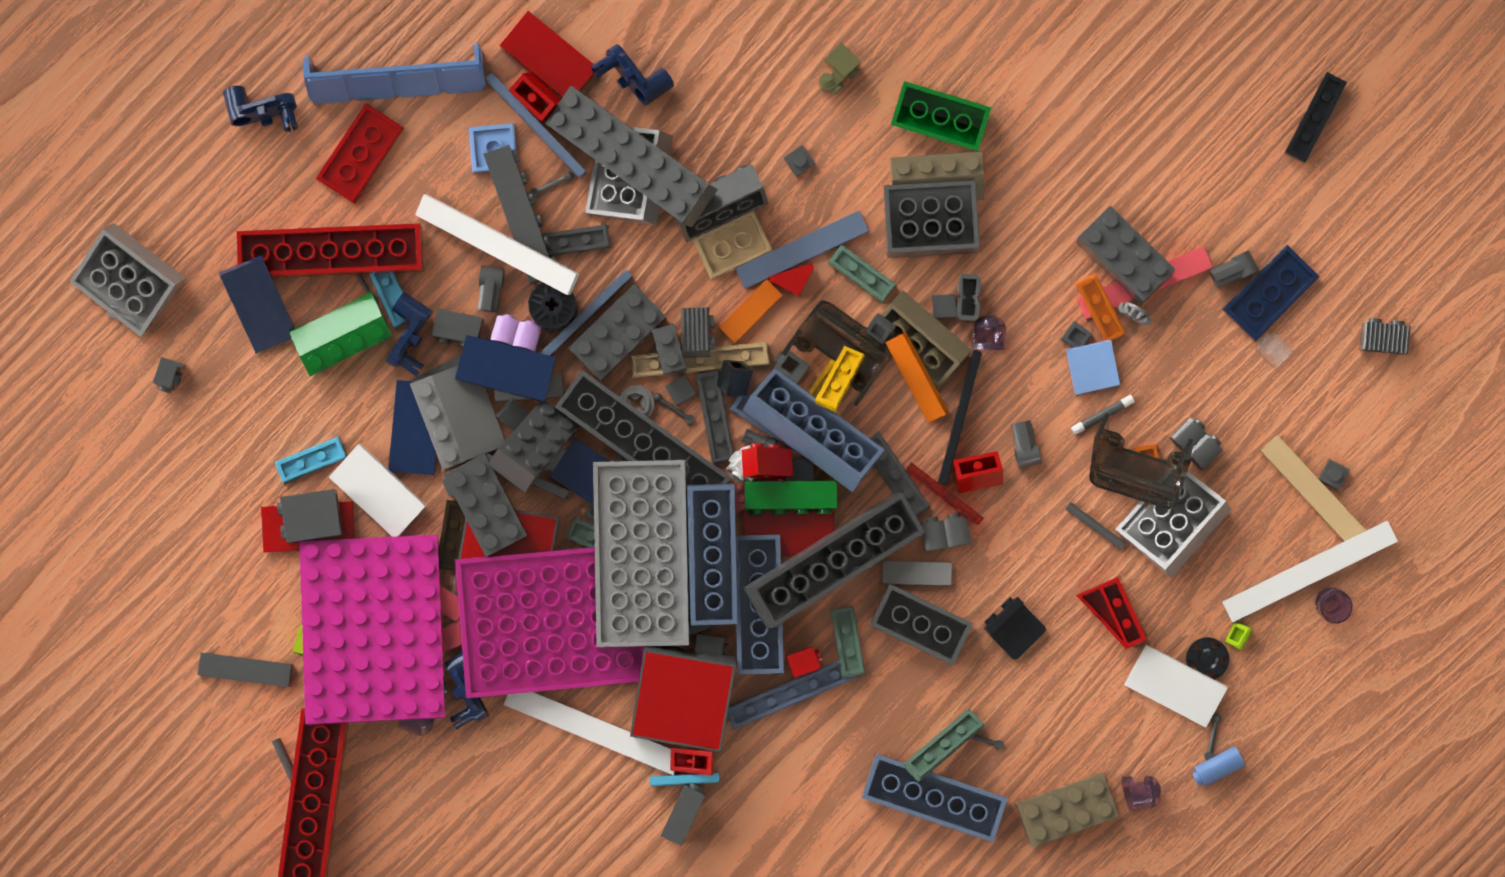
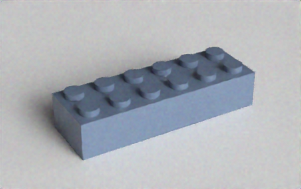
(813, 430)
(711, 554)
(757, 646)
(935, 798)

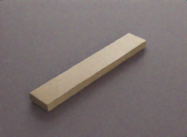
(752, 354)
(1311, 489)

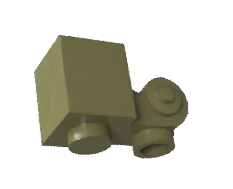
(843, 64)

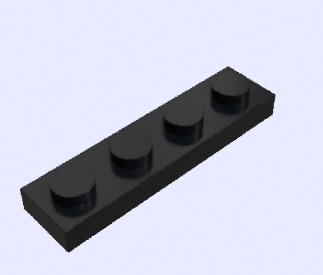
(1315, 117)

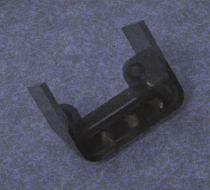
(830, 331)
(1135, 473)

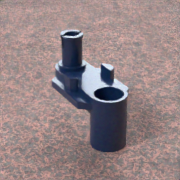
(644, 89)
(244, 113)
(417, 316)
(475, 707)

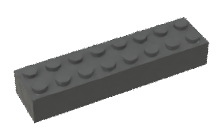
(631, 156)
(631, 431)
(834, 560)

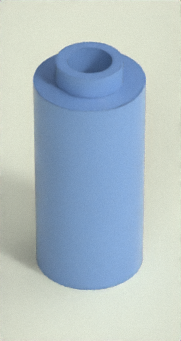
(1218, 767)

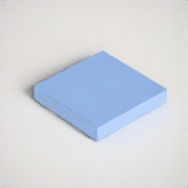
(489, 138)
(1092, 367)

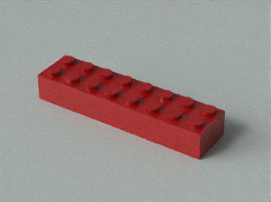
(335, 250)
(313, 799)

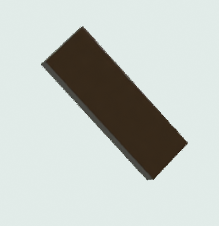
(451, 535)

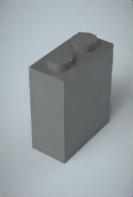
(310, 516)
(683, 813)

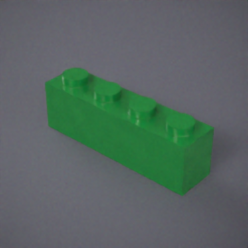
(790, 496)

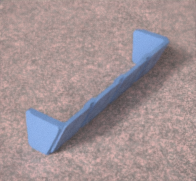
(395, 80)

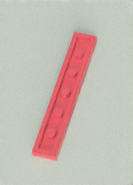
(1185, 266)

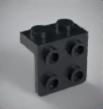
(1014, 627)

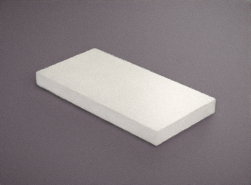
(377, 491)
(1175, 685)

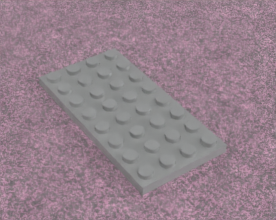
(641, 553)

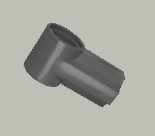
(1239, 267)
(490, 283)
(1026, 450)

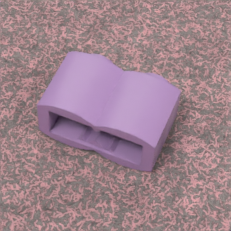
(516, 333)

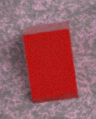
(793, 280)
(692, 760)

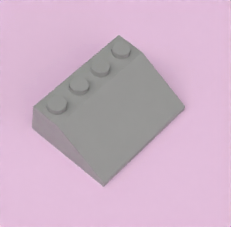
(617, 199)
(126, 276)
(457, 417)
(1174, 534)

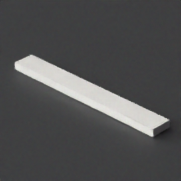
(497, 244)
(1309, 571)
(591, 729)

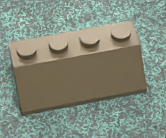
(939, 168)
(934, 343)

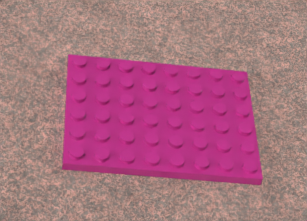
(534, 625)
(371, 629)

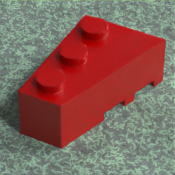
(1115, 610)

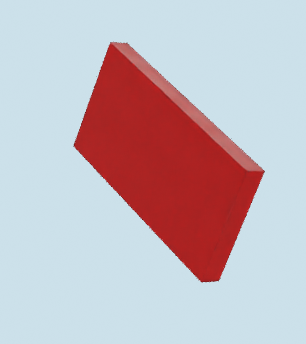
(547, 55)
(360, 153)
(795, 530)
(272, 534)

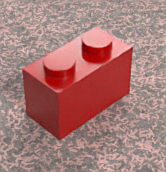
(535, 95)
(767, 462)
(978, 472)
(804, 661)

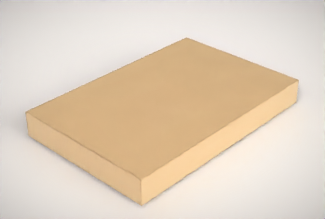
(732, 245)

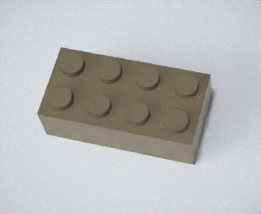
(1066, 809)

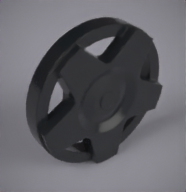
(1207, 657)

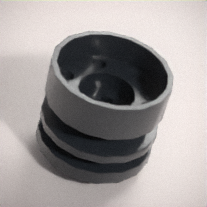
(552, 320)

